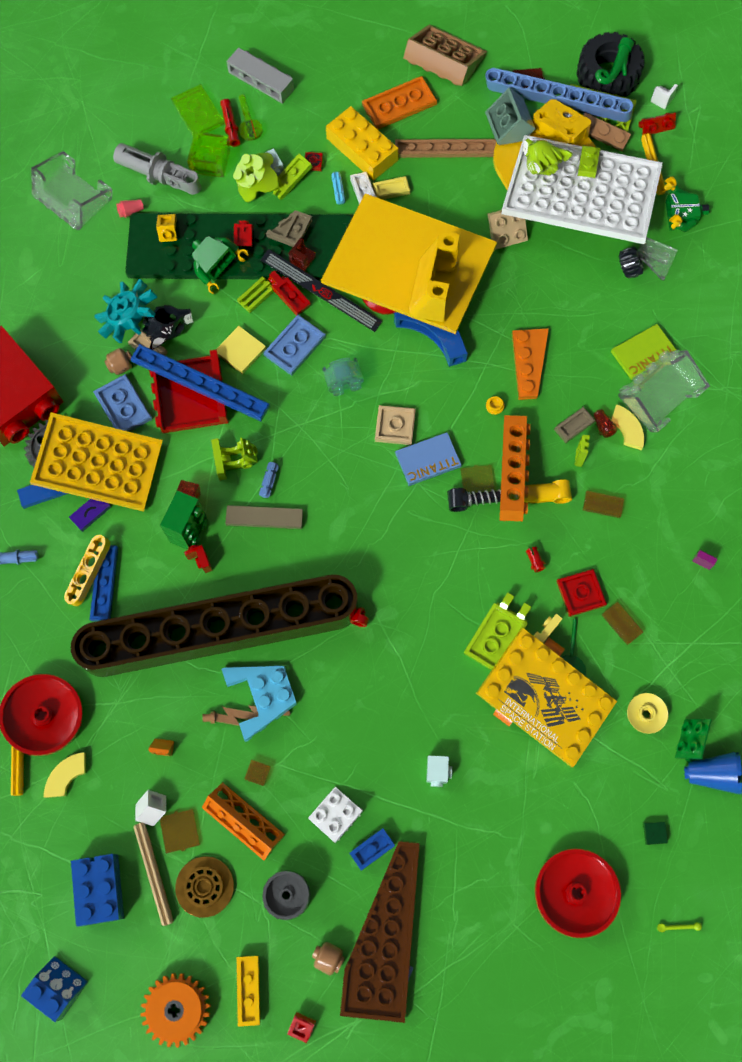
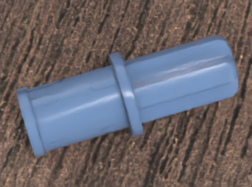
(18, 557)

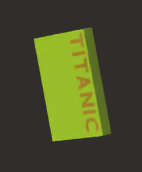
(642, 350)

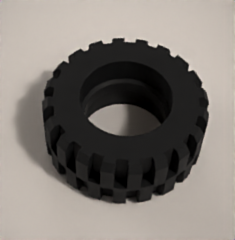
(605, 49)

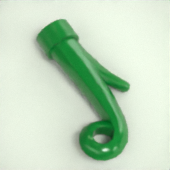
(625, 47)

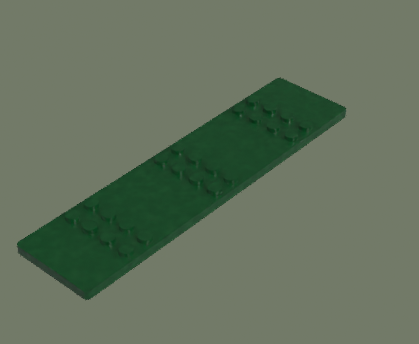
(173, 259)

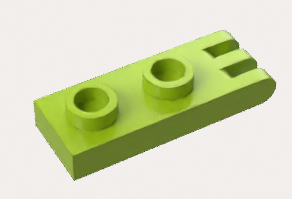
(292, 175)

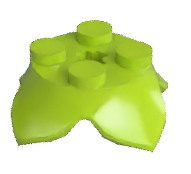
(255, 175)

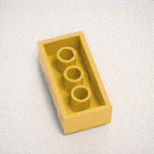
(362, 143)

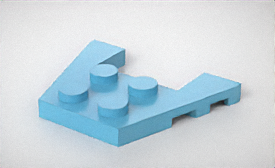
(270, 693)

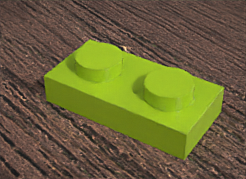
(588, 161)

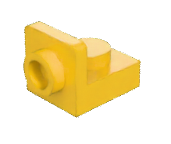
(166, 227)

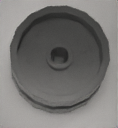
(279, 906)

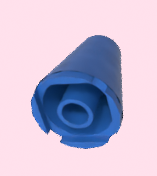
(717, 772)

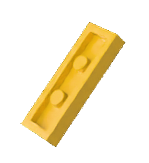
(248, 991)

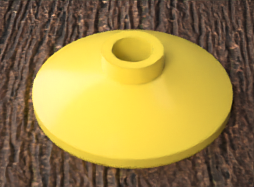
(654, 706)

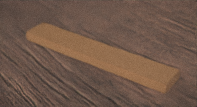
(445, 148)

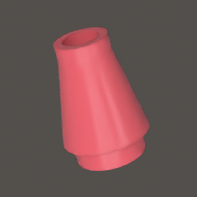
(127, 207)

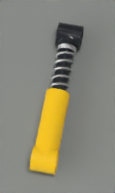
(556, 492)

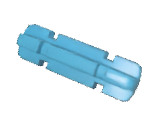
(338, 188)

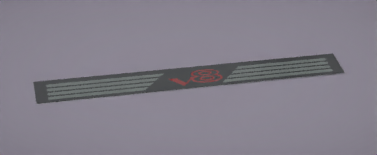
(321, 290)

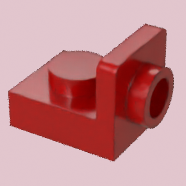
(243, 233)
(202, 558)

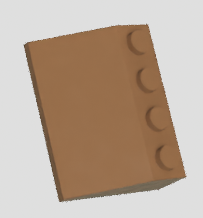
(443, 54)

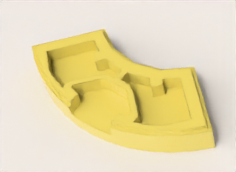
(629, 426)
(64, 774)

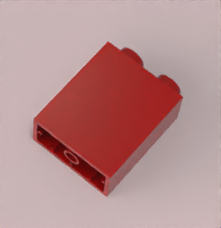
(24, 392)

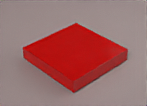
(581, 592)

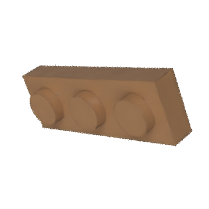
(607, 133)

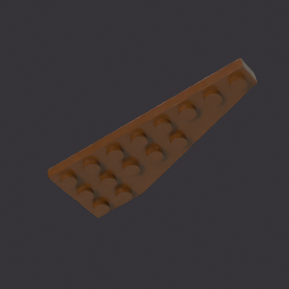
(380, 961)

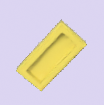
(391, 188)

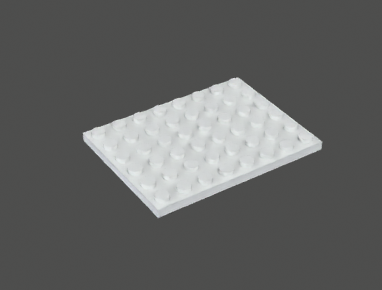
(610, 205)

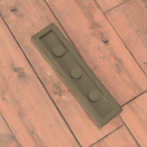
(264, 517)

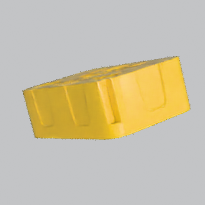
(561, 123)

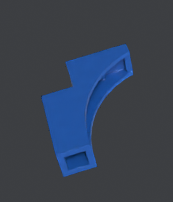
(449, 343)

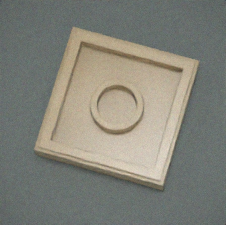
(395, 425)

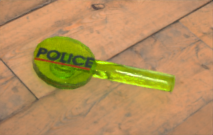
(250, 128)

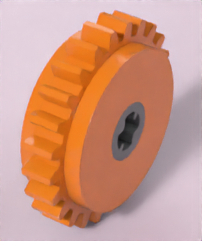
(165, 1022)

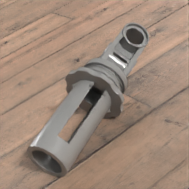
(157, 168)

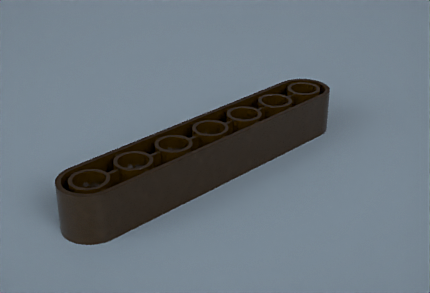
(197, 618)

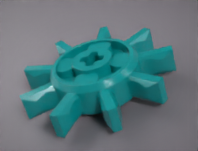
(125, 310)

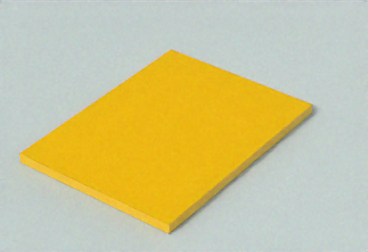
(383, 254)

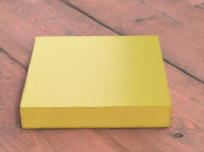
(240, 349)

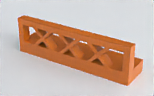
(239, 823)

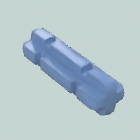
(268, 480)

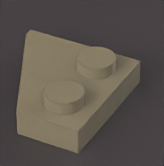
(291, 228)

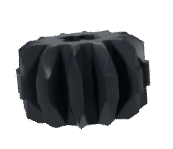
(631, 262)

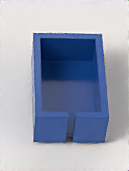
(97, 890)

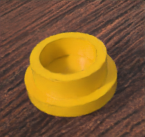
(495, 405)

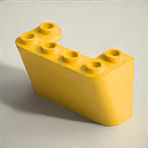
(439, 257)

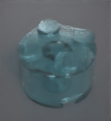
(343, 376)

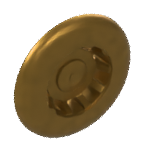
(204, 887)

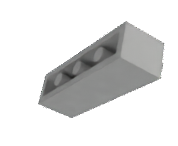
(260, 75)

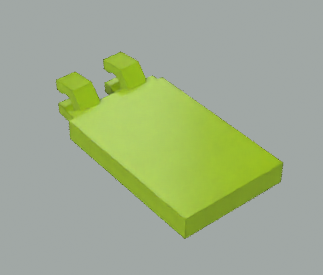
(496, 632)

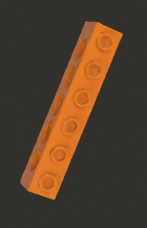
(514, 456)

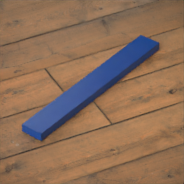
(200, 382)

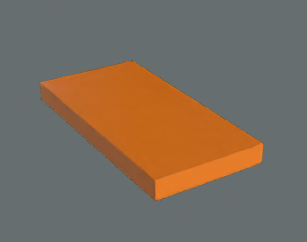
(399, 102)

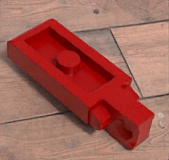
(289, 293)

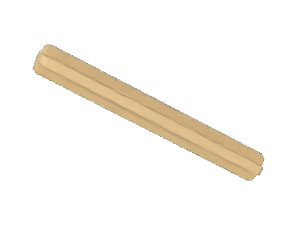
(153, 874)

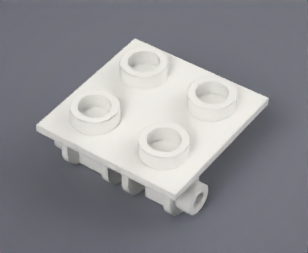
(335, 814)

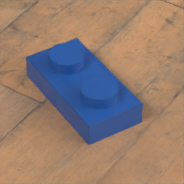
(372, 849)

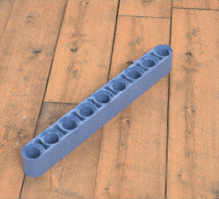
(568, 92)

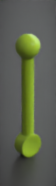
(662, 928)

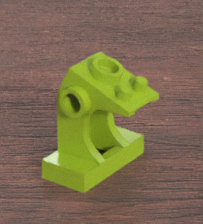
(223, 460)

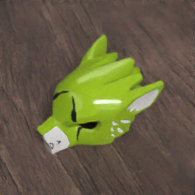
(544, 156)

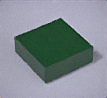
(655, 833)

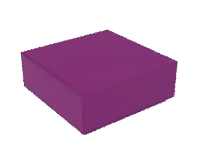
(704, 560)

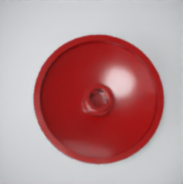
(40, 715)
(577, 893)

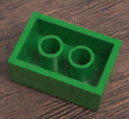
(184, 520)

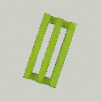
(252, 294)
(581, 450)

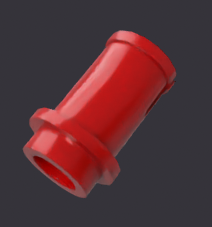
(536, 560)

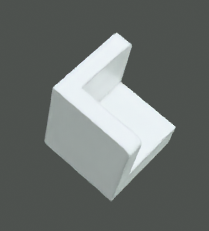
(662, 96)
(150, 808)

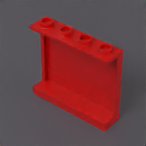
(184, 408)

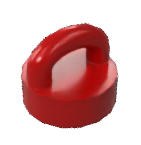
(359, 618)

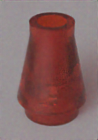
(605, 424)

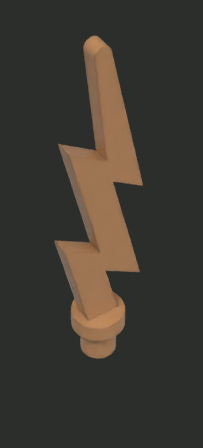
(232, 714)

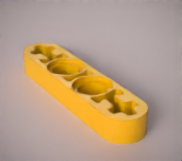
(90, 572)

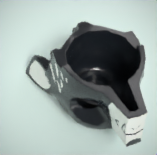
(164, 327)

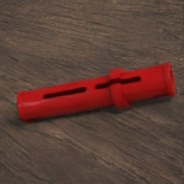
(227, 109)

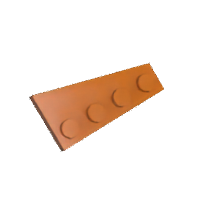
(529, 357)

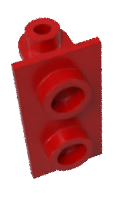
(658, 124)

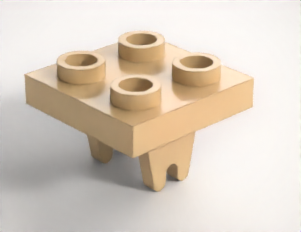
(507, 229)

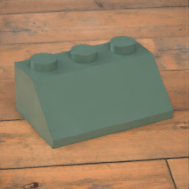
(509, 118)

